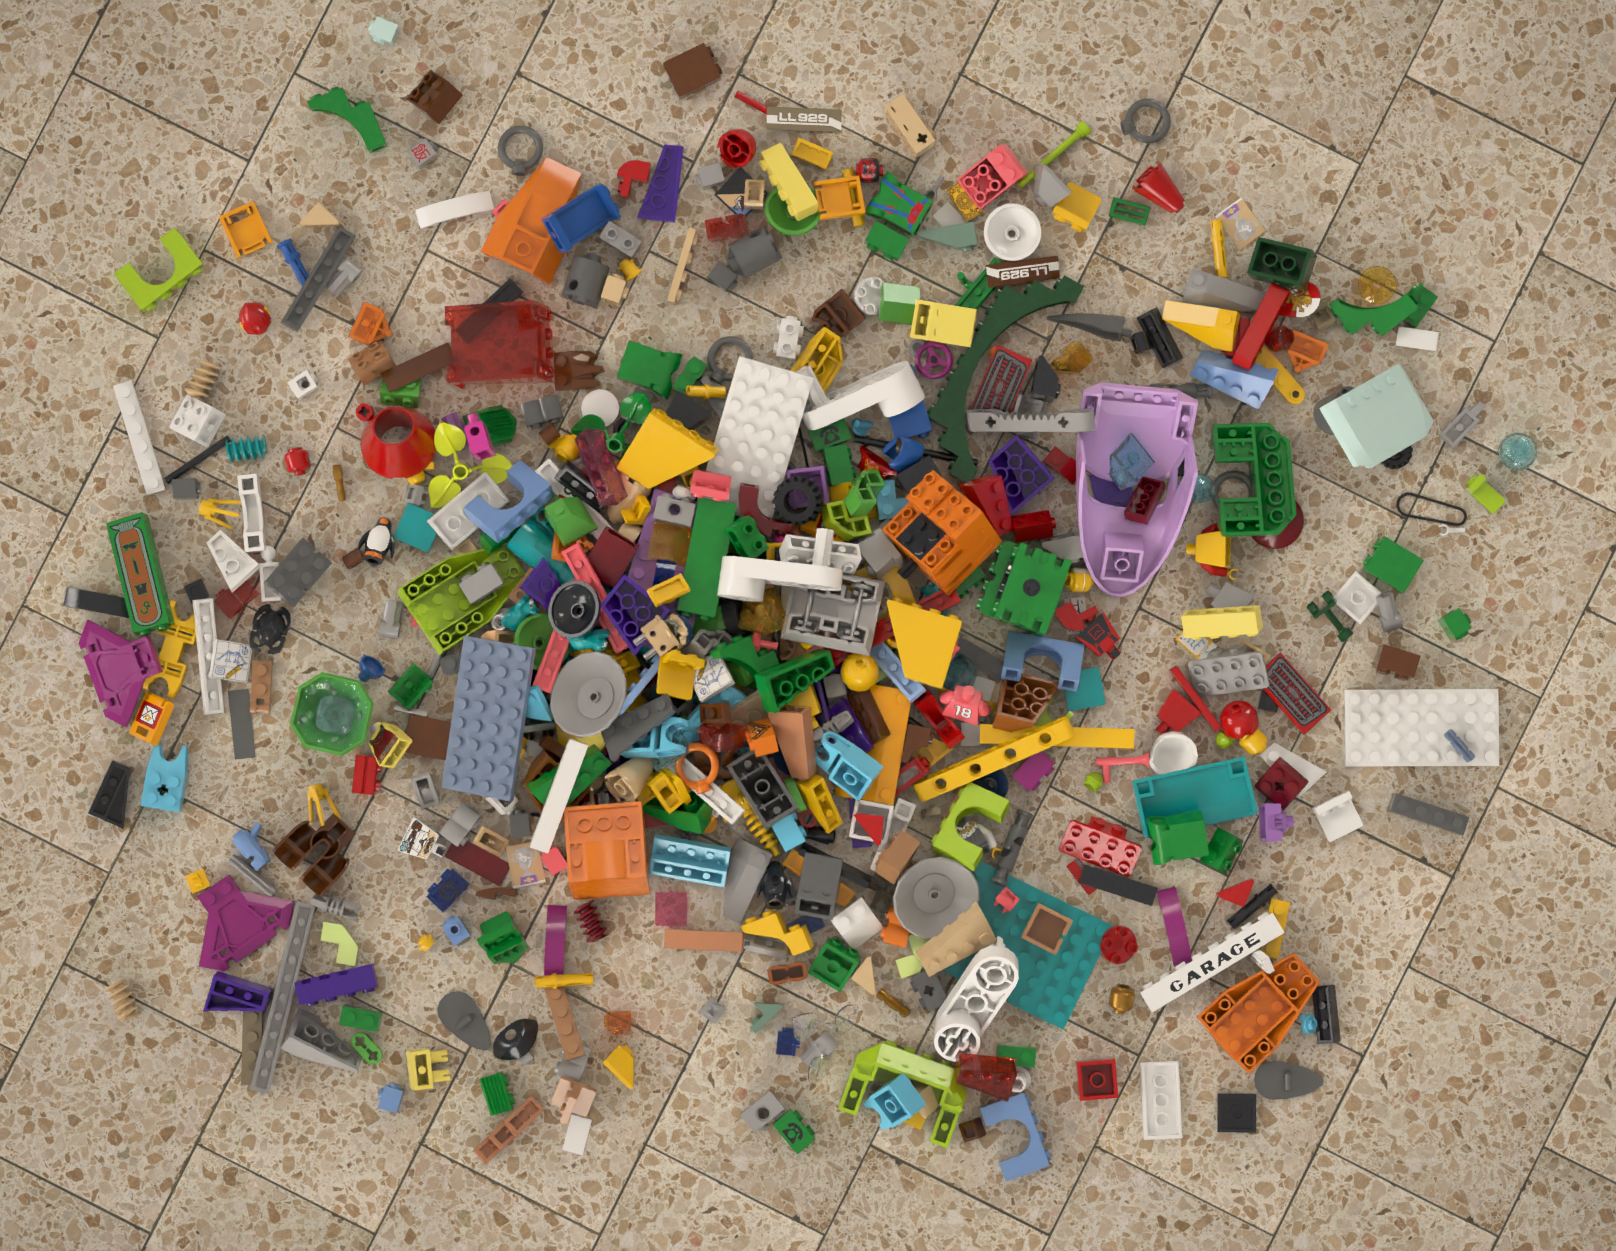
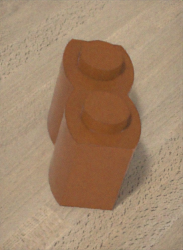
(780, 973)

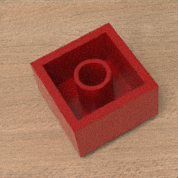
(1096, 1079)

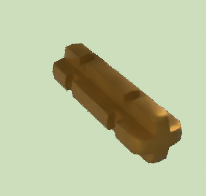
(893, 1003)

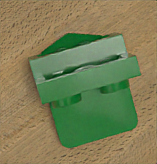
(499, 422)
(502, 939)

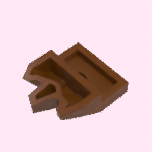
(838, 314)
(576, 370)

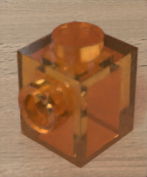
(618, 1021)

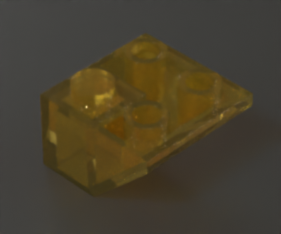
(1073, 360)
(669, 543)
(763, 616)

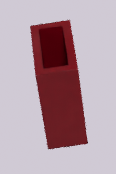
(612, 556)

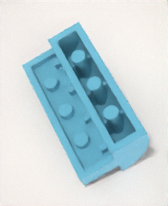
(689, 860)

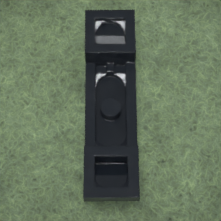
(95, 602)

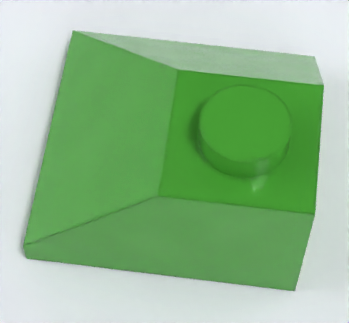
(569, 519)

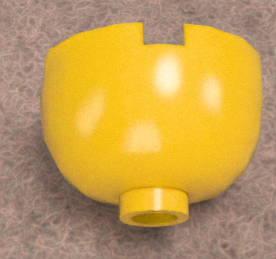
(859, 672)

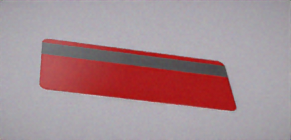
(1076, 868)

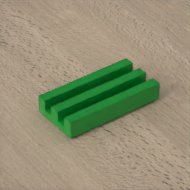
(1126, 218)

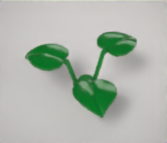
(634, 406)

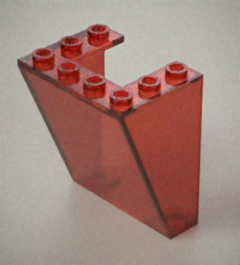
(500, 343)

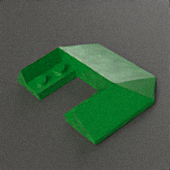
(1271, 479)

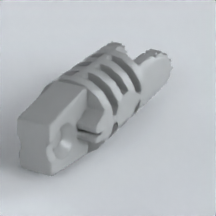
(837, 724)
(336, 906)

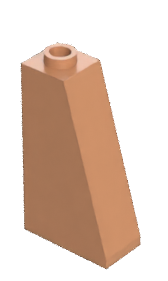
(796, 739)

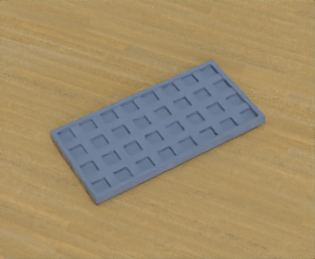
(488, 718)

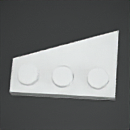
(231, 560)
(1305, 768)

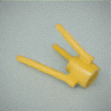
(209, 508)
(317, 793)

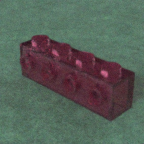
(600, 467)

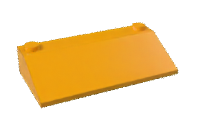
(888, 752)

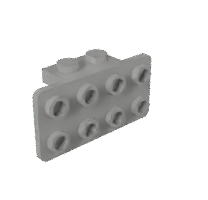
(1228, 671)

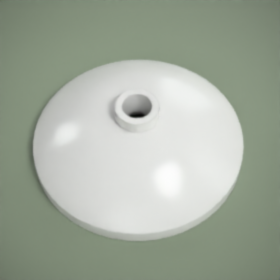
(1016, 219)

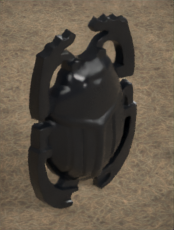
(270, 628)

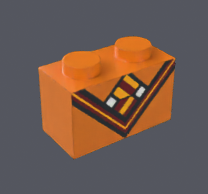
(761, 737)

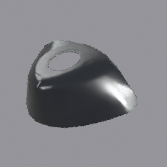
(525, 1036)

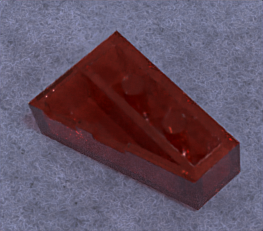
(986, 1074)

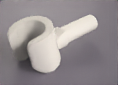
(1452, 530)

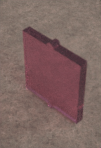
(671, 909)

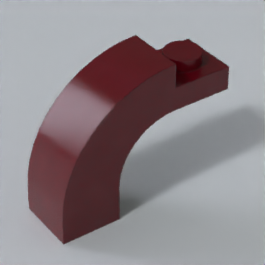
(748, 506)

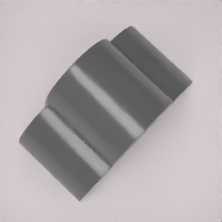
(762, 789)

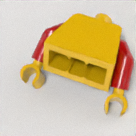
(1212, 552)

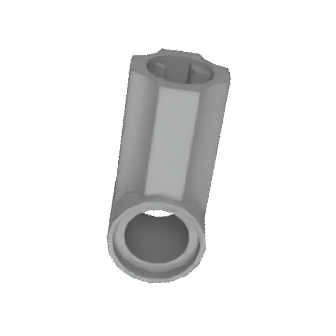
(347, 273)
(1390, 617)
(391, 624)
(825, 1043)

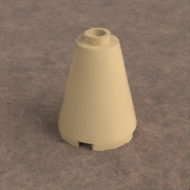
(632, 489)
(629, 778)

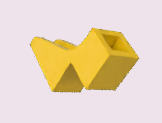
(773, 925)

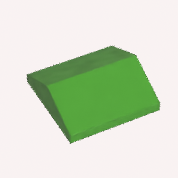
(898, 303)

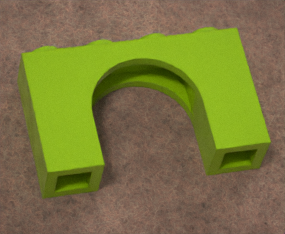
(186, 265)
(971, 800)

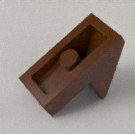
(715, 712)

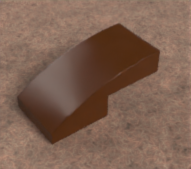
(491, 893)

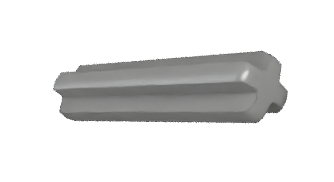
(252, 875)

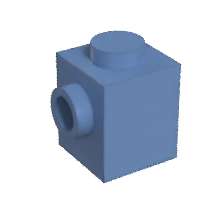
(455, 929)
(390, 1097)

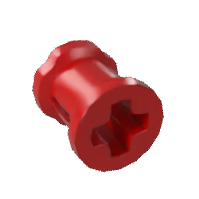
(360, 409)

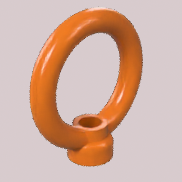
(702, 785)

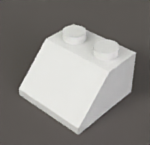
(857, 923)

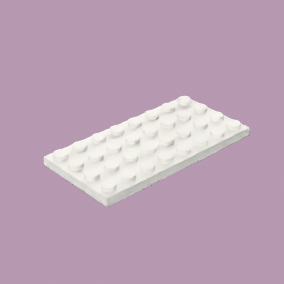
(759, 428)
(1410, 727)

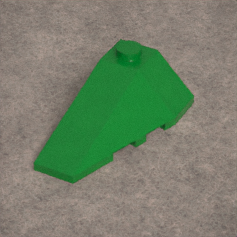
(690, 817)

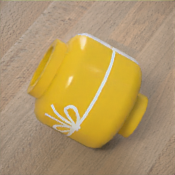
(1079, 579)

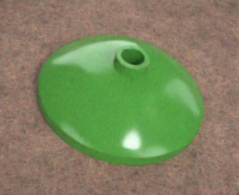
(780, 219)
(532, 629)

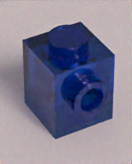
(786, 1042)

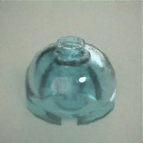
(1517, 451)
(1203, 489)
(960, 672)

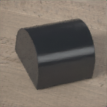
(1140, 342)

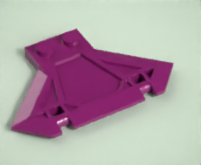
(118, 668)
(238, 922)

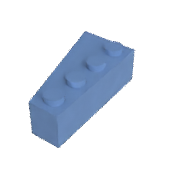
(1234, 380)

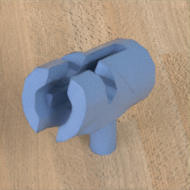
(248, 846)

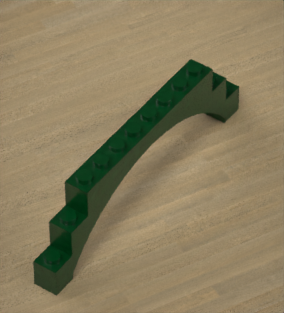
(1006, 311)

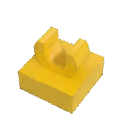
(198, 881)

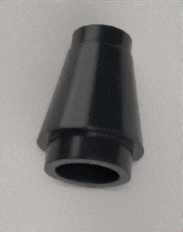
(819, 835)

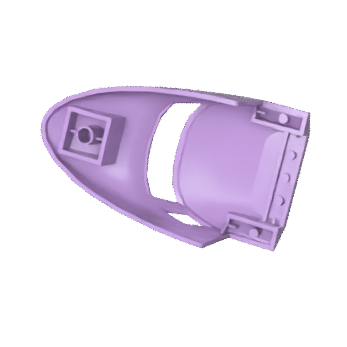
(1117, 550)

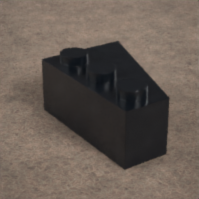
(112, 795)

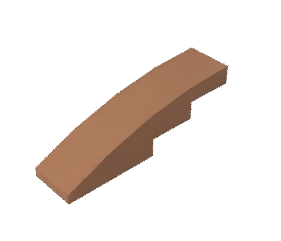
(704, 940)
(508, 1130)

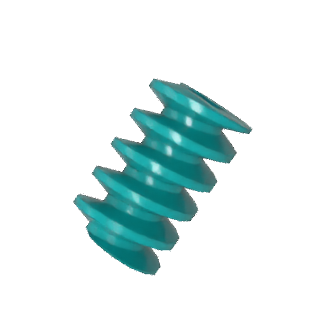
(246, 449)

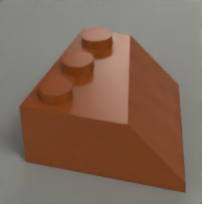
(1022, 702)
(541, 764)

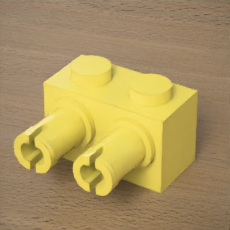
(420, 1068)

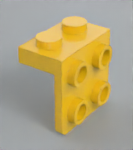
(1077, 208)
(677, 674)

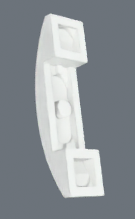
(454, 208)
(900, 819)

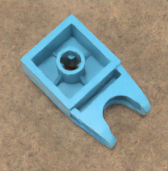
(659, 741)
(847, 765)
(168, 773)
(895, 1101)

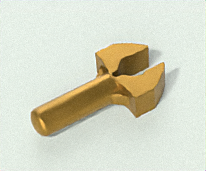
(338, 477)

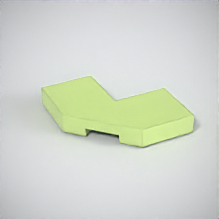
(338, 934)
(911, 964)

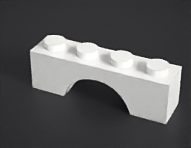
(253, 516)

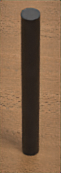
(198, 459)

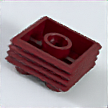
(1292, 780)

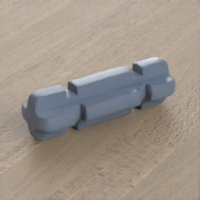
(1459, 745)

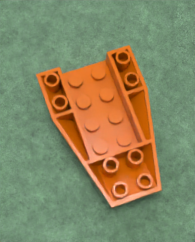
(518, 230)
(1259, 1011)

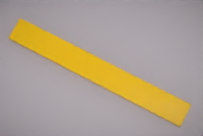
(1083, 737)

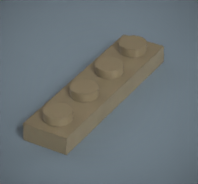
(251, 1040)

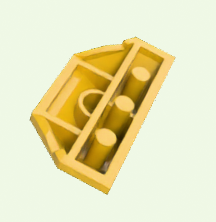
(823, 356)

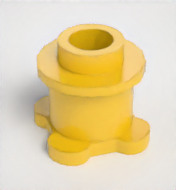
(629, 269)

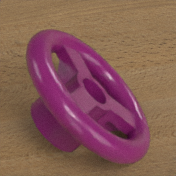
(929, 346)

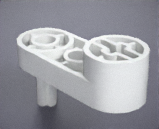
(892, 388)
(746, 577)
(963, 1019)

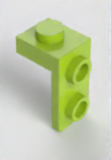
(1484, 493)

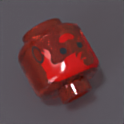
(1280, 339)

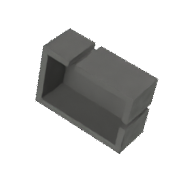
(297, 572)

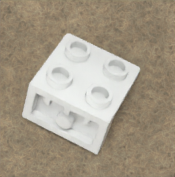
(197, 420)
(1338, 816)

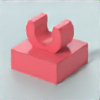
(1006, 899)

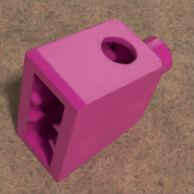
(481, 444)

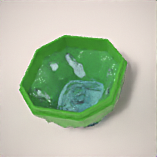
(313, 711)

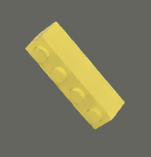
(789, 182)
(1222, 622)

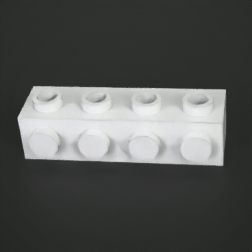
(801, 550)

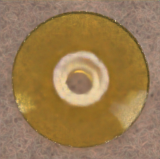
(1386, 283)

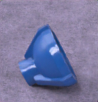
(370, 668)

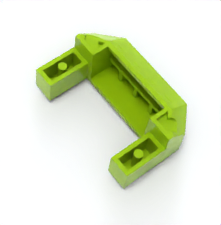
(886, 1062)

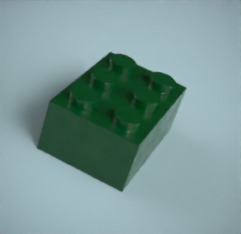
(1282, 264)

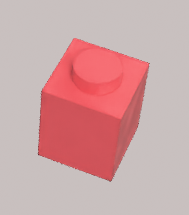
(554, 860)

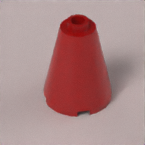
(1159, 188)

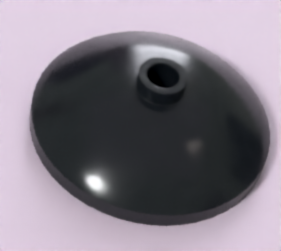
(566, 607)

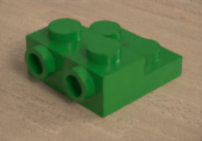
(834, 963)

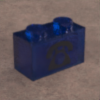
(448, 889)

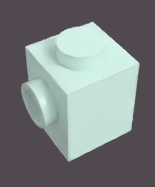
(383, 31)

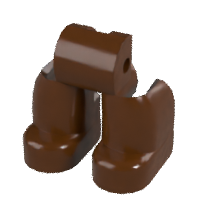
(304, 839)

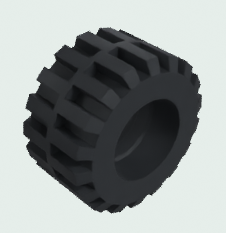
(786, 511)

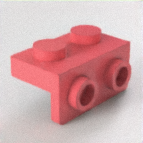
(710, 485)

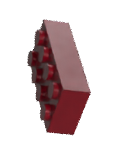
(1144, 500)

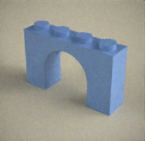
(500, 523)
(1066, 654)
(1034, 1155)

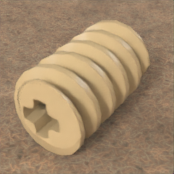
(202, 380)
(122, 1001)

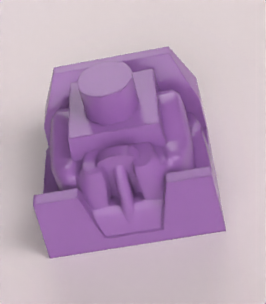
(818, 474)
(1273, 822)

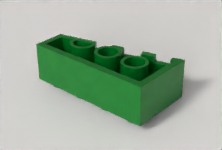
(785, 681)
(592, 766)

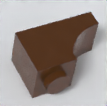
(915, 738)

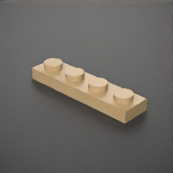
(680, 273)

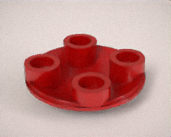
(1118, 944)

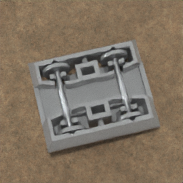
(835, 615)

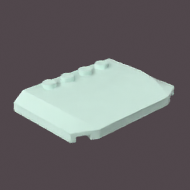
(1378, 418)

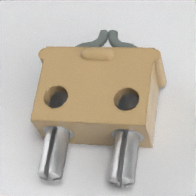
(659, 636)

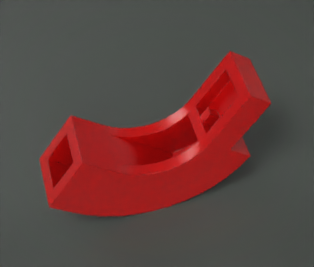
(940, 723)

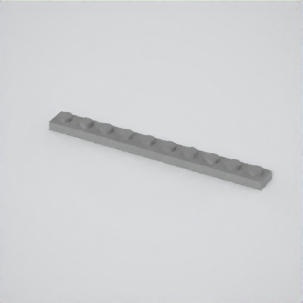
(282, 997)

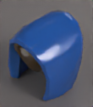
(903, 452)

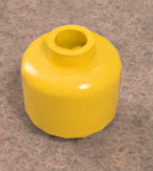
(567, 448)
(1254, 743)

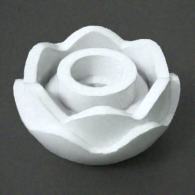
(683, 492)

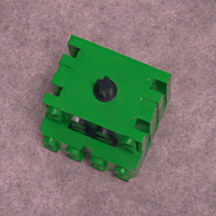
(1023, 587)

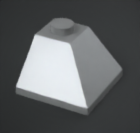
(1048, 186)
(1064, 546)

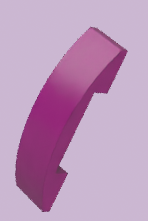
(1174, 926)
(555, 939)

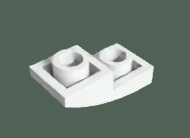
(1417, 338)

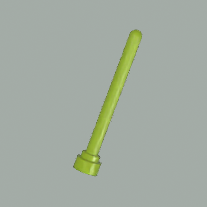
(1081, 131)

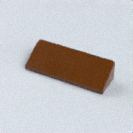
(869, 715)

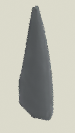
(1101, 325)

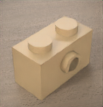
(615, 290)

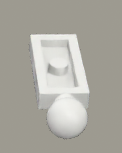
(265, 570)

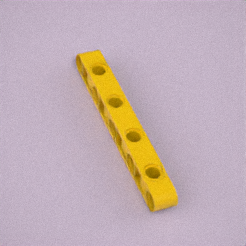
(993, 759)

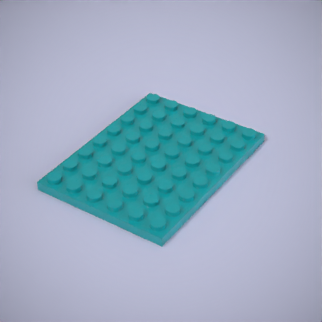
(1046, 982)

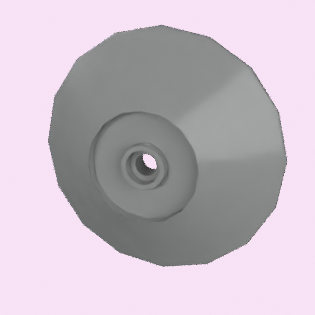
(575, 691)
(928, 914)

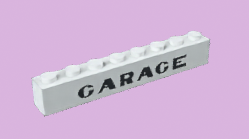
(1212, 962)

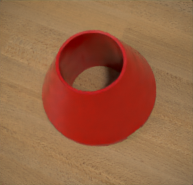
(402, 458)

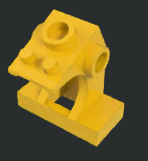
(660, 787)

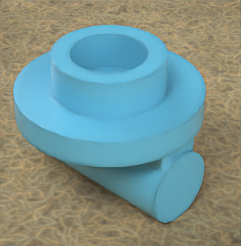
(860, 427)
(1308, 1023)

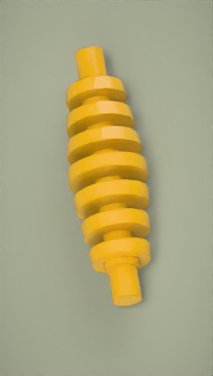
(766, 837)

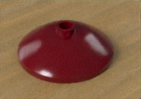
(1287, 536)

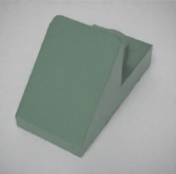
(769, 1011)

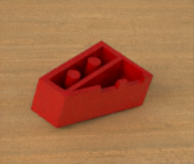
(990, 497)

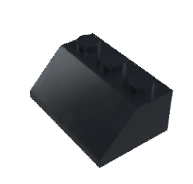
(1045, 382)

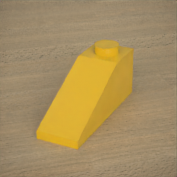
(820, 802)

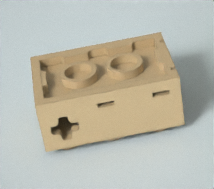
(909, 125)

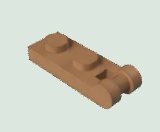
(261, 686)

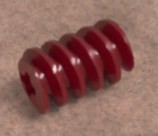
(590, 921)

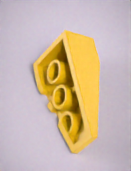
(1208, 324)

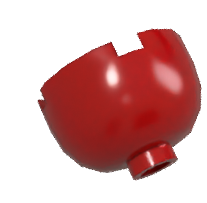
(737, 148)
(1239, 719)

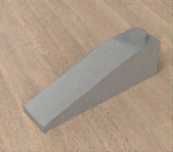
(1220, 293)
(745, 871)
(314, 1042)

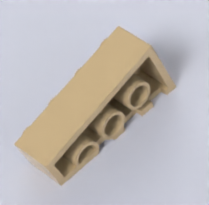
(956, 941)

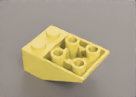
(943, 323)

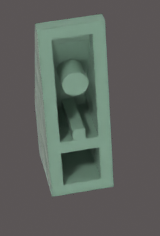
(954, 236)

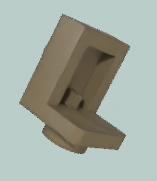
(1323, 317)

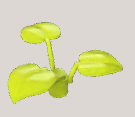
(447, 441)

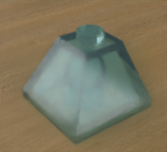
(1129, 462)

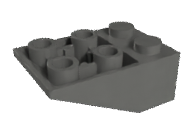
(819, 886)

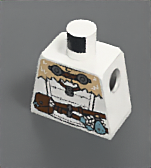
(421, 841)

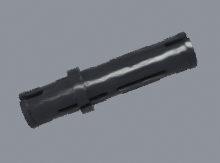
(1252, 906)

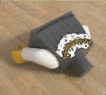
(977, 835)

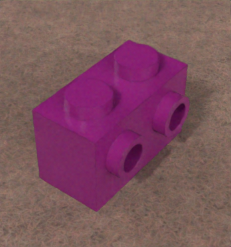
(1033, 770)

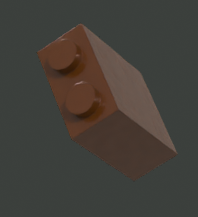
(692, 70)
(428, 736)

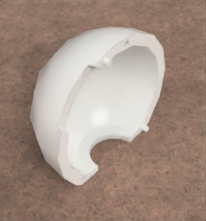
(1172, 753)

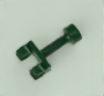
(1343, 633)

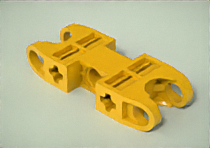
(172, 652)

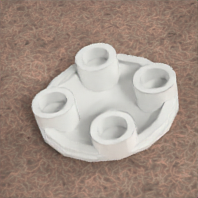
(868, 295)

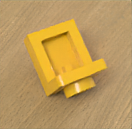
(638, 512)

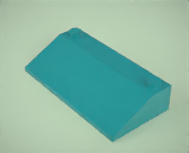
(1217, 789)

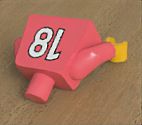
(965, 704)

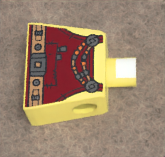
(388, 744)

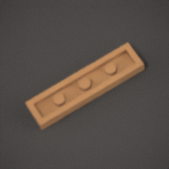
(565, 1023)

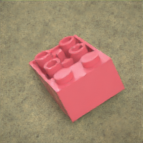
(992, 176)

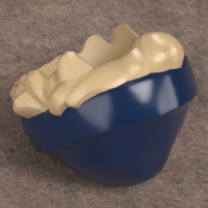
(684, 630)

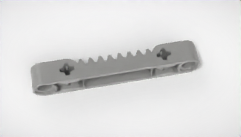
(983, 421)

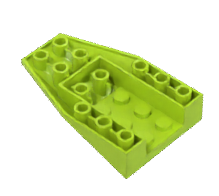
(441, 604)

